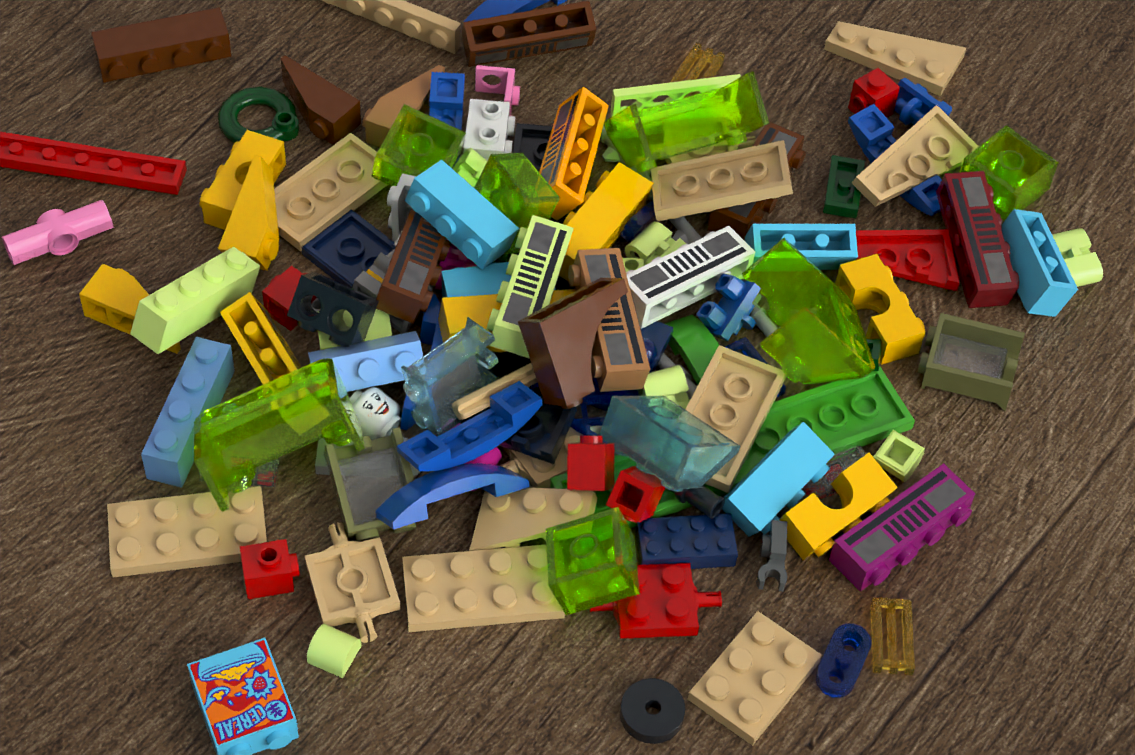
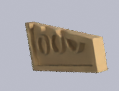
(897, 54)
(922, 152)

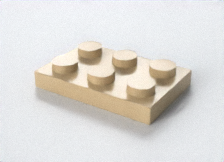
(754, 677)

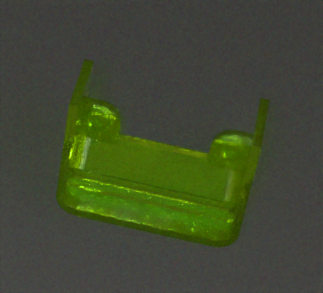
(688, 123)
(818, 323)
(270, 424)

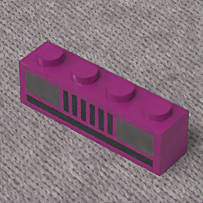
(902, 528)

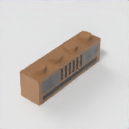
(618, 346)

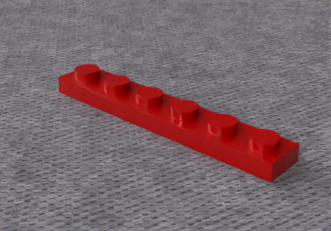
(91, 163)

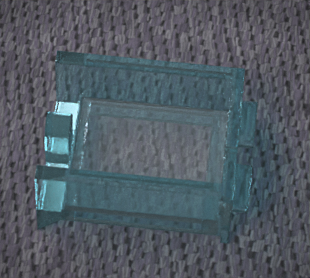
(447, 375)

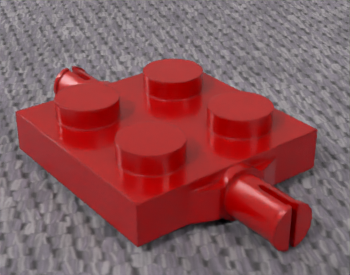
(665, 603)

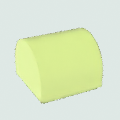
(899, 455)
(332, 650)

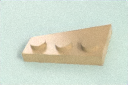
(527, 514)

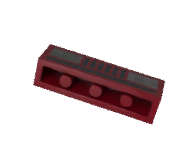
(977, 239)

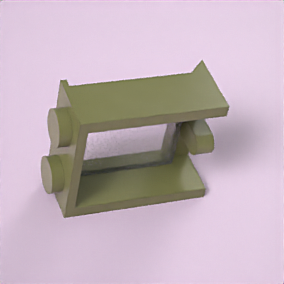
(971, 359)
(367, 480)

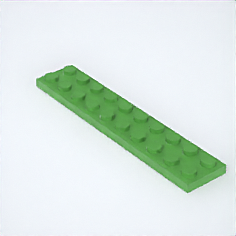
(837, 412)

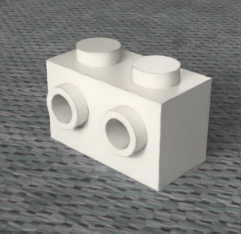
(489, 127)

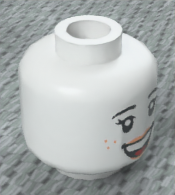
(376, 412)

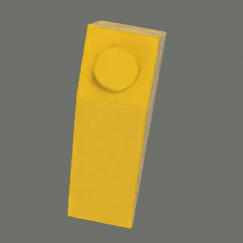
(254, 217)
(113, 299)

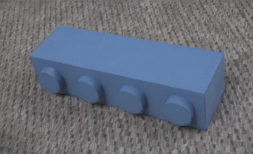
(196, 389)

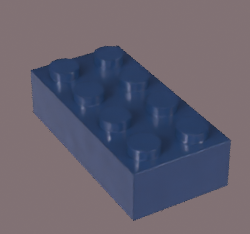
(687, 540)

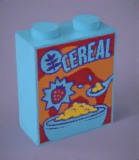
(243, 700)

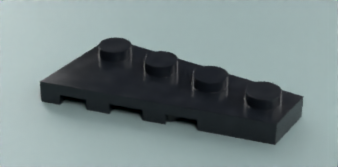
(542, 434)

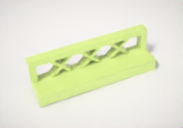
(675, 91)

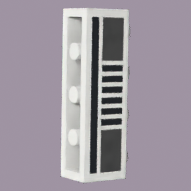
(687, 274)

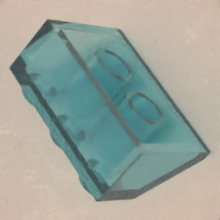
(666, 440)

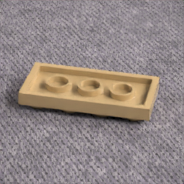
(721, 181)
(326, 190)
(735, 401)
(183, 531)
(478, 588)

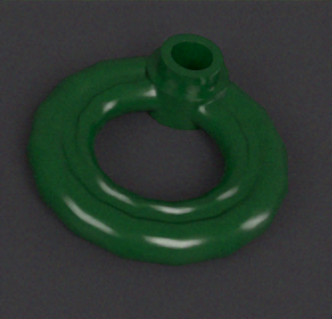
(284, 124)

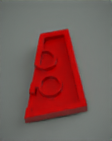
(913, 254)

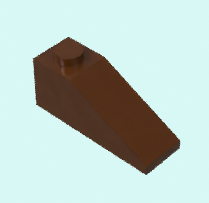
(324, 107)

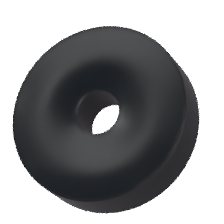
(652, 727)

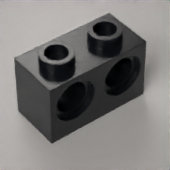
(334, 300)

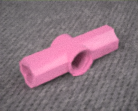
(57, 232)

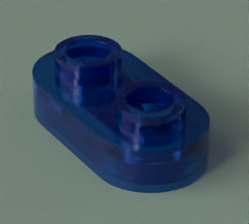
(841, 662)

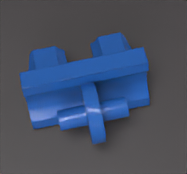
(915, 102)
(733, 308)

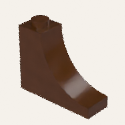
(563, 337)

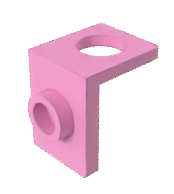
(506, 86)

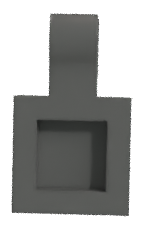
(774, 549)

